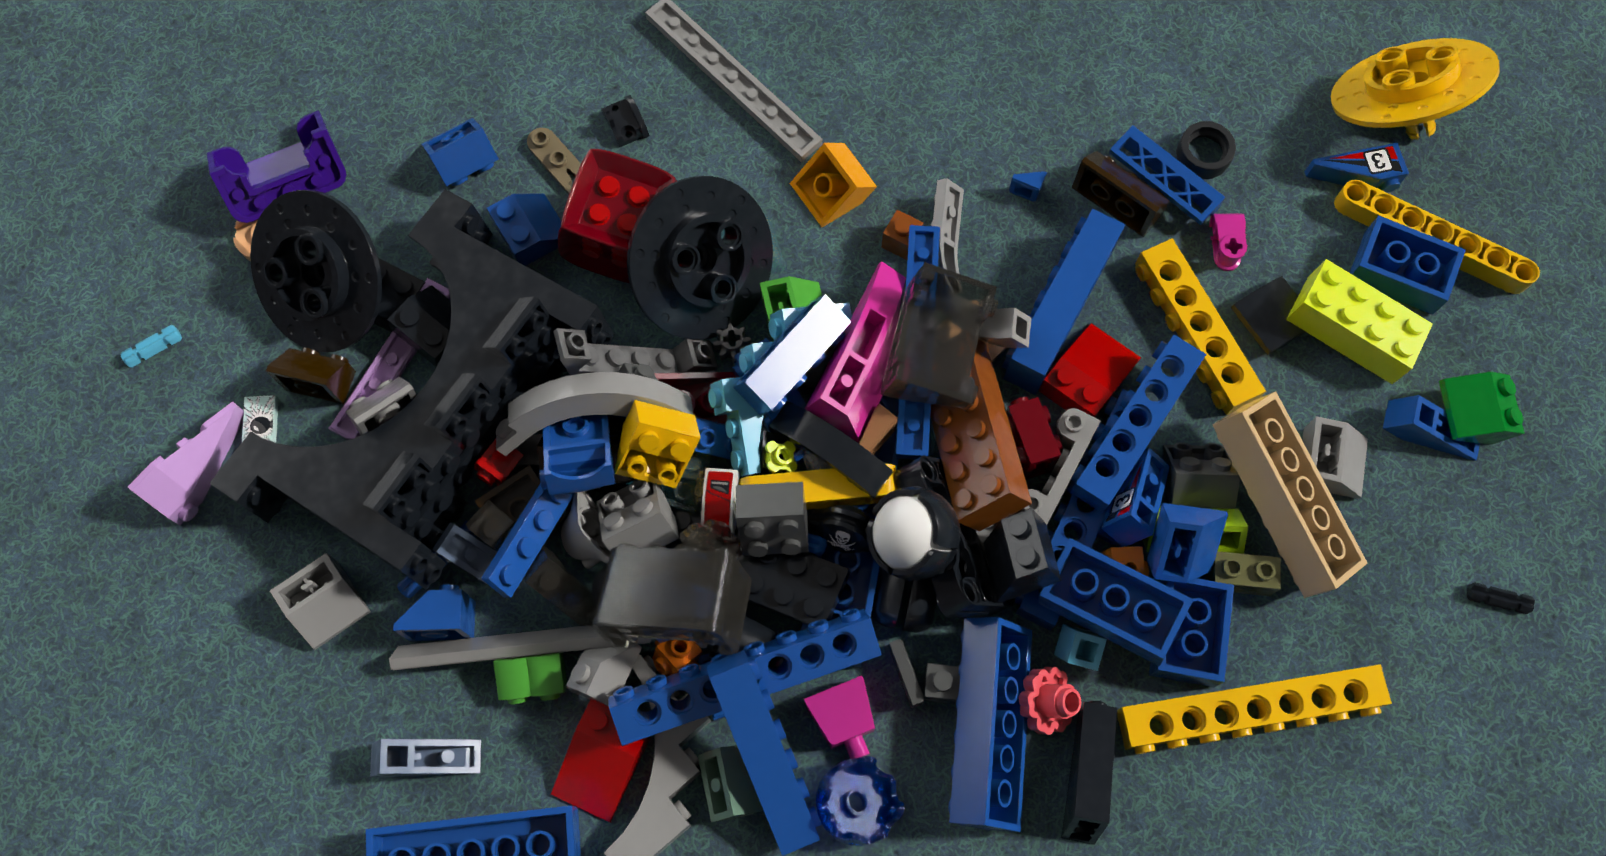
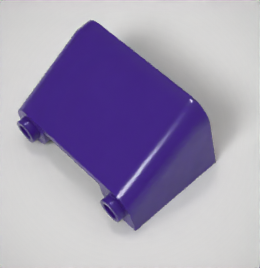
(303, 166)

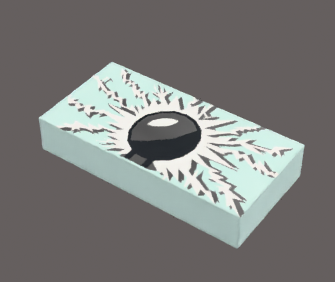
(260, 416)

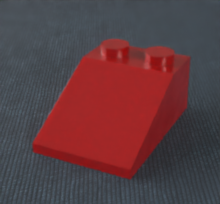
(1089, 372)
(597, 764)

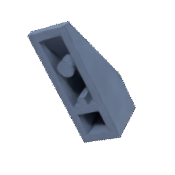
(425, 757)

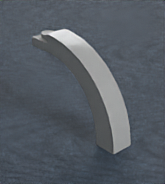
(581, 396)

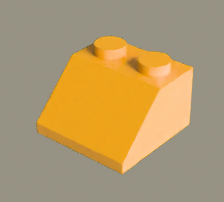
(832, 183)

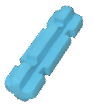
(151, 346)

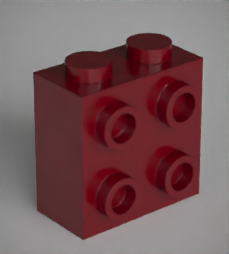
(1033, 436)

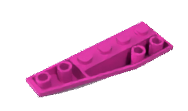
(856, 369)

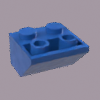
(1185, 542)

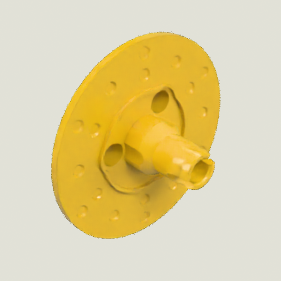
(1415, 84)

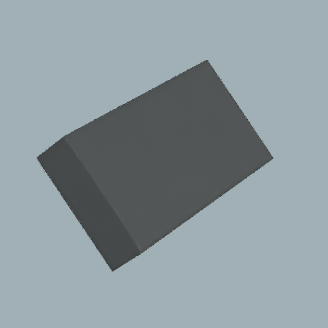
(906, 673)

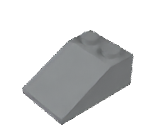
(380, 406)

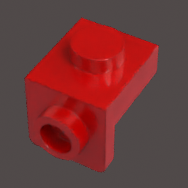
(496, 467)

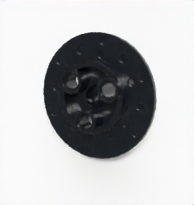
(680, 257)
(316, 270)

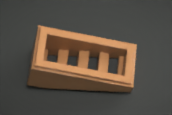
(879, 429)

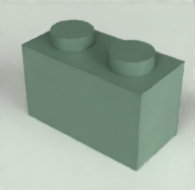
(727, 784)

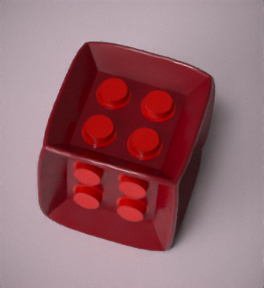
(604, 208)

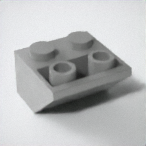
(1338, 455)
(637, 516)
(320, 601)

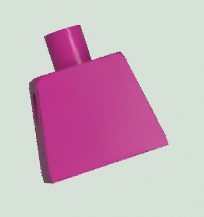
(843, 715)

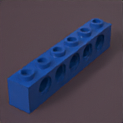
(1183, 361)

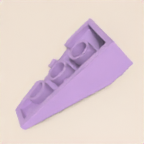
(183, 479)

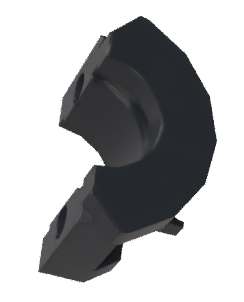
(625, 121)

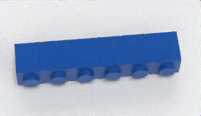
(762, 751)

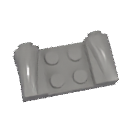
(1075, 433)

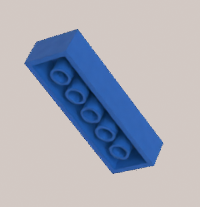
(1063, 299)
(989, 725)
(505, 834)

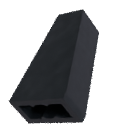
(1090, 774)

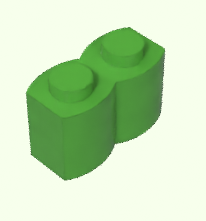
(530, 676)

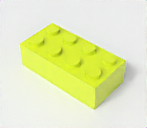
(1359, 322)

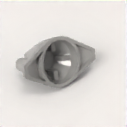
(582, 532)

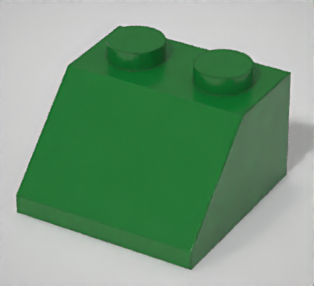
(1482, 408)

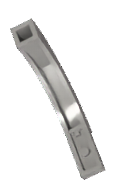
(1008, 325)

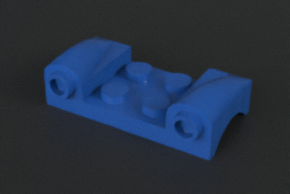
(577, 455)

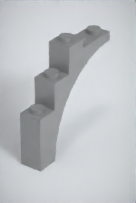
(658, 818)

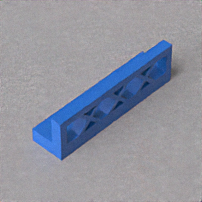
(1168, 170)

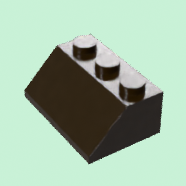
(1119, 192)

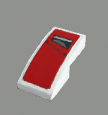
(720, 496)

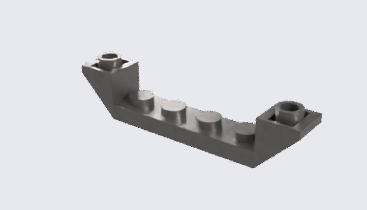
(582, 357)

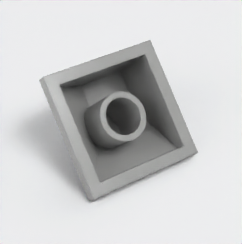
(602, 671)

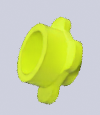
(773, 460)

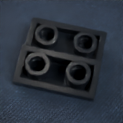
(1266, 313)

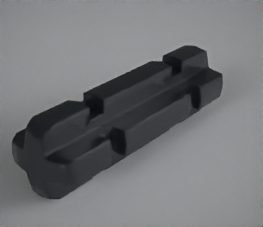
(1500, 598)

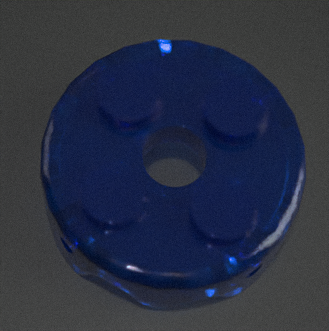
(878, 798)

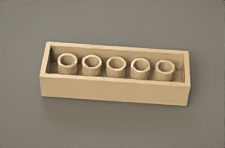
(1290, 495)

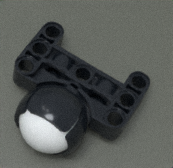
(922, 538)

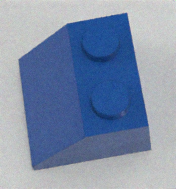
(460, 152)
(526, 225)
(439, 616)

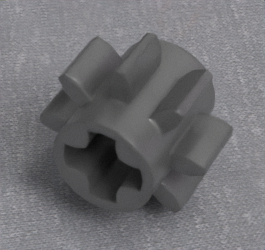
(731, 334)

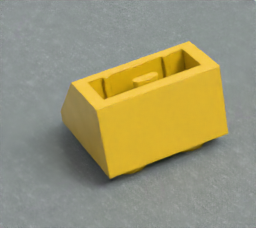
(656, 444)

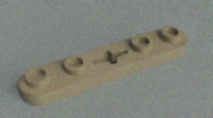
(553, 156)

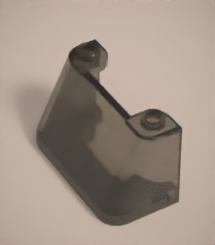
(938, 338)

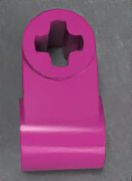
(1228, 239)

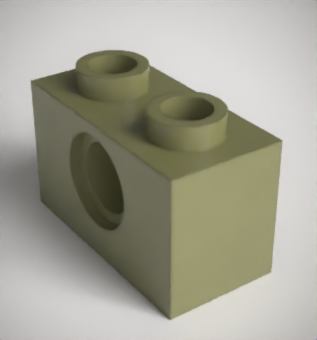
(1247, 573)

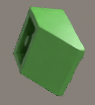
(787, 293)

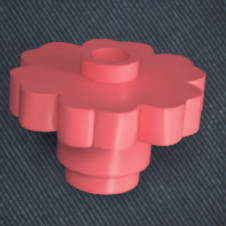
(1048, 700)

